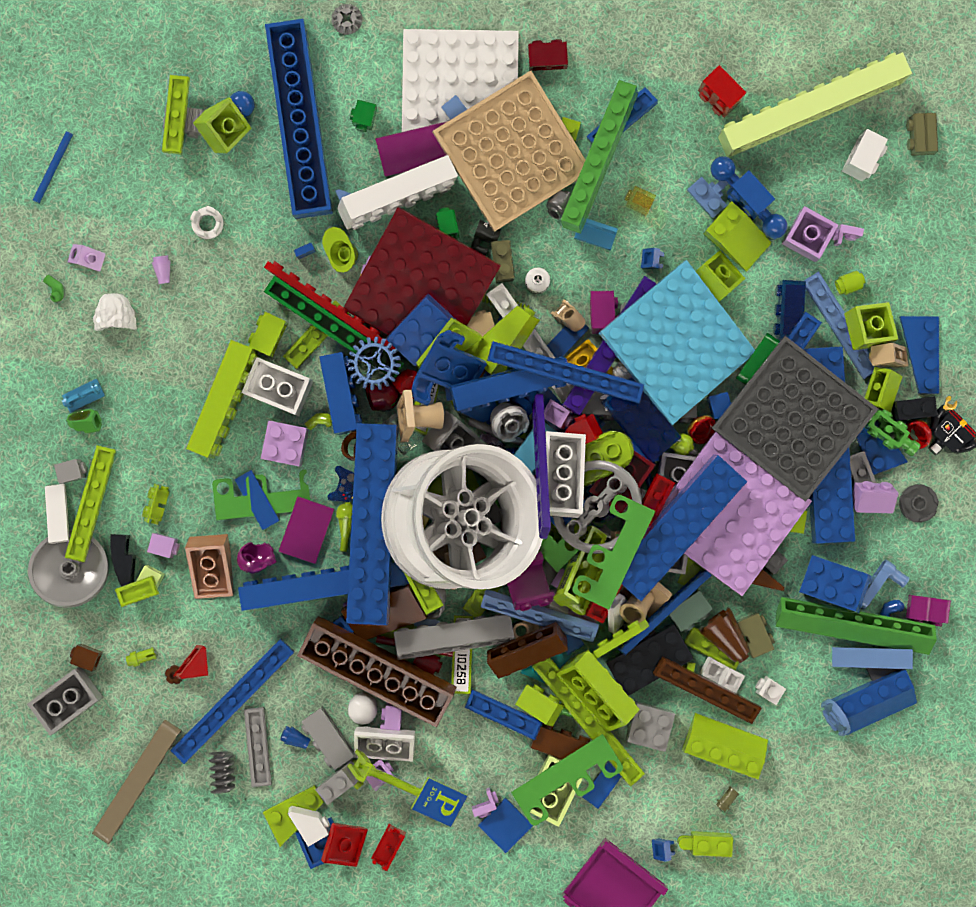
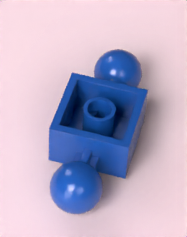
(749, 196)

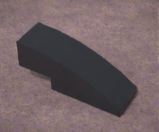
(122, 561)

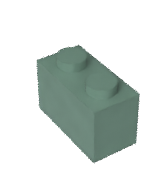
(690, 611)

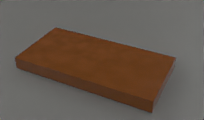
(403, 611)

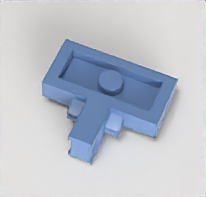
(709, 196)

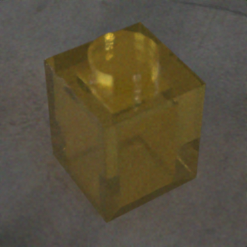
(639, 200)

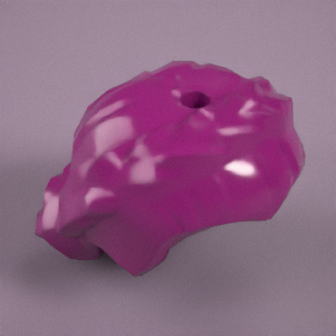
(255, 558)

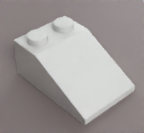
(277, 386)

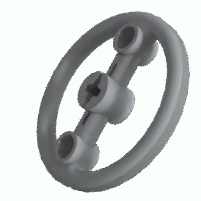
(603, 500)

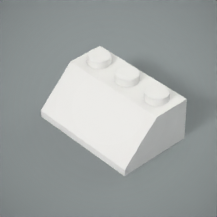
(385, 744)

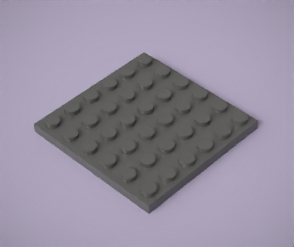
(795, 418)

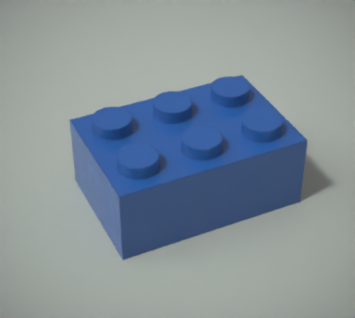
(419, 329)
(835, 584)

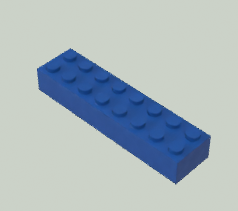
(682, 524)

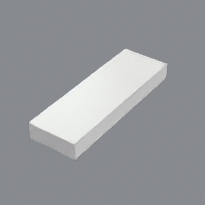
(57, 514)

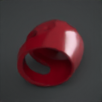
(382, 399)

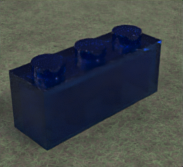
(789, 306)

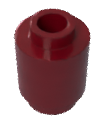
(429, 663)

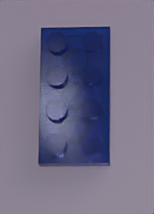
(643, 424)

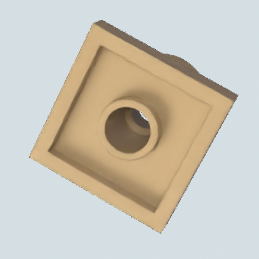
(417, 415)
(637, 610)

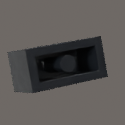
(914, 409)

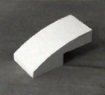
(722, 674)

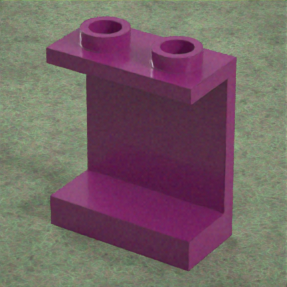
(531, 587)

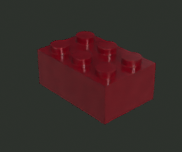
(638, 468)

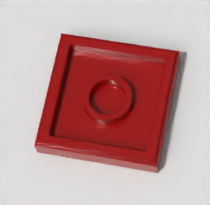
(344, 844)

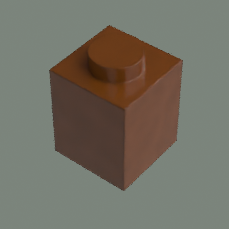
(85, 657)

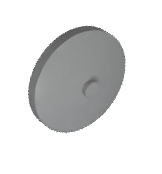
(67, 581)

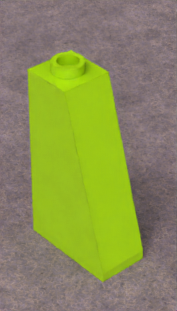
(511, 331)

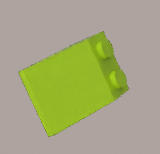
(738, 236)

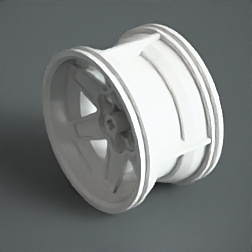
(413, 546)

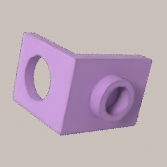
(86, 257)

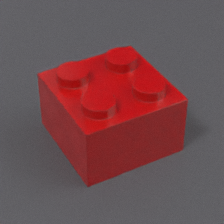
(721, 91)

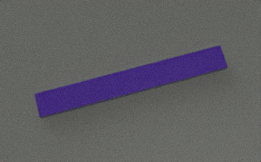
(541, 470)

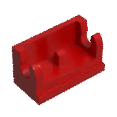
(388, 846)

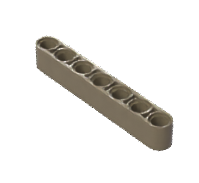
(136, 781)

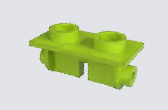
(156, 496)

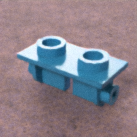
(83, 395)

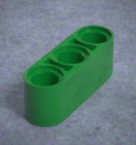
(758, 357)

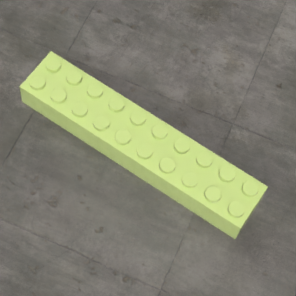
(814, 104)

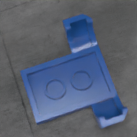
(445, 366)

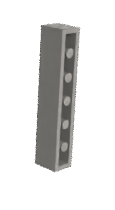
(453, 636)

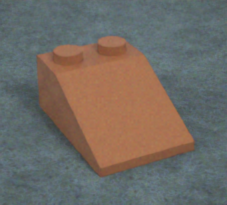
(210, 566)

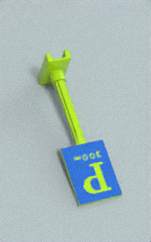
(432, 800)

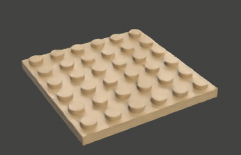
(511, 151)

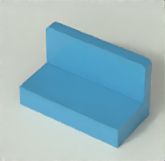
(597, 234)

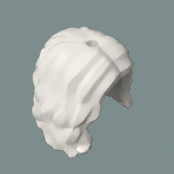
(114, 311)

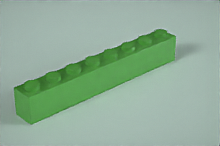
(599, 156)
(855, 626)

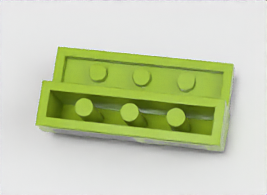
(579, 566)

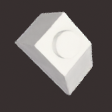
(309, 824)

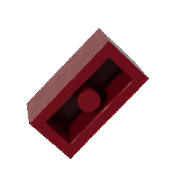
(547, 55)

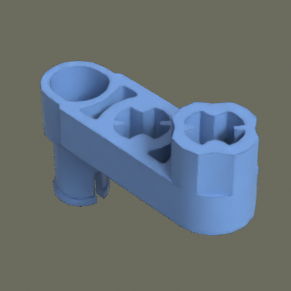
(885, 571)

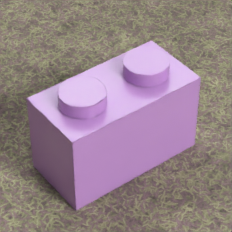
(874, 497)

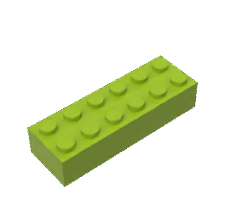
(222, 400)

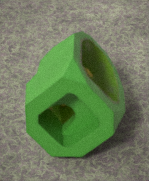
(85, 420)

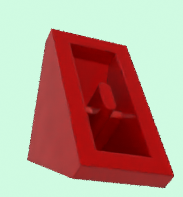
(194, 665)

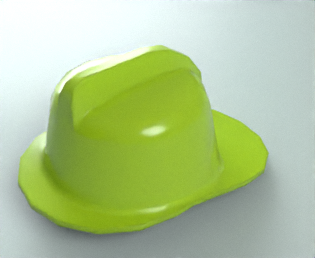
(339, 249)

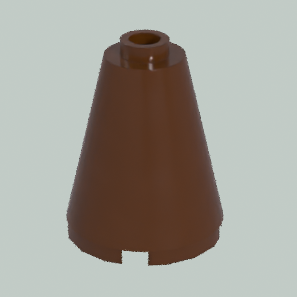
(726, 635)

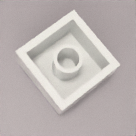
(865, 154)

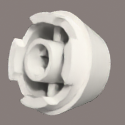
(508, 421)

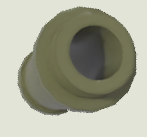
(727, 799)

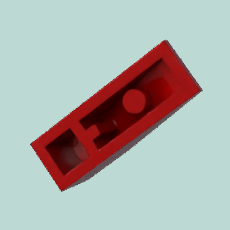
(587, 426)

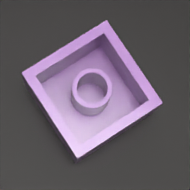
(810, 234)
(284, 443)

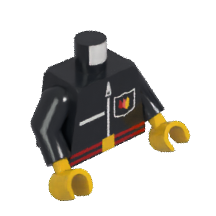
(951, 431)

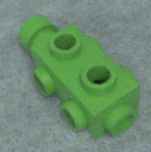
(888, 425)

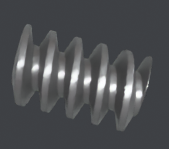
(222, 772)

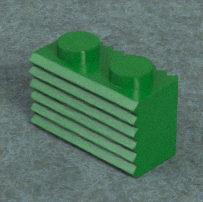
(447, 222)

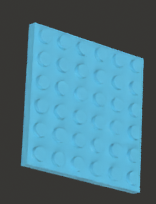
(677, 342)

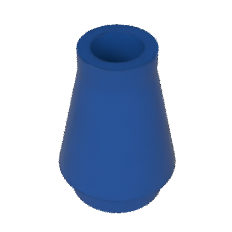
(293, 737)

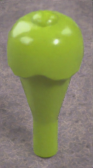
(683, 445)
(344, 516)

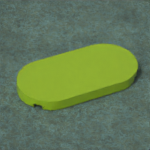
(609, 447)

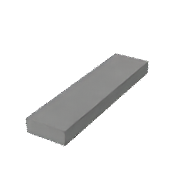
(257, 747)

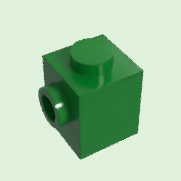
(363, 115)

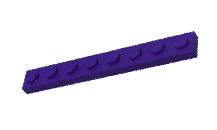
(602, 357)

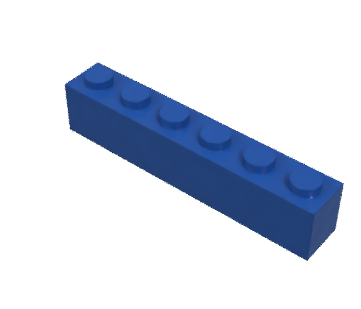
(499, 388)

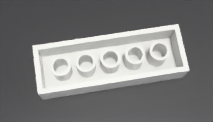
(396, 192)

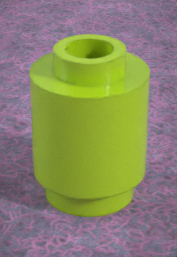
(850, 283)

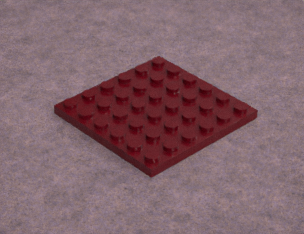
(416, 262)

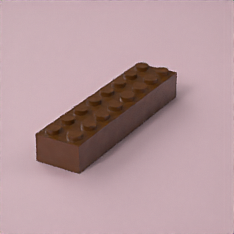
(376, 671)

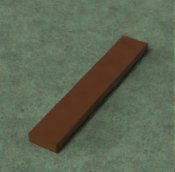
(707, 690)

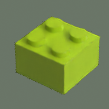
(870, 325)

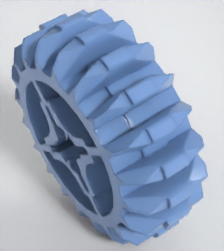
(358, 356)

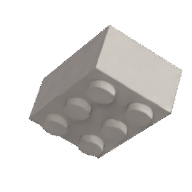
(65, 700)

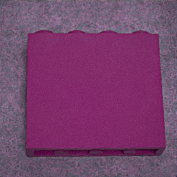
(613, 880)

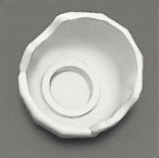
(362, 708)

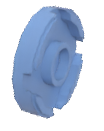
(835, 717)

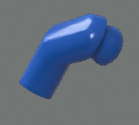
(892, 607)

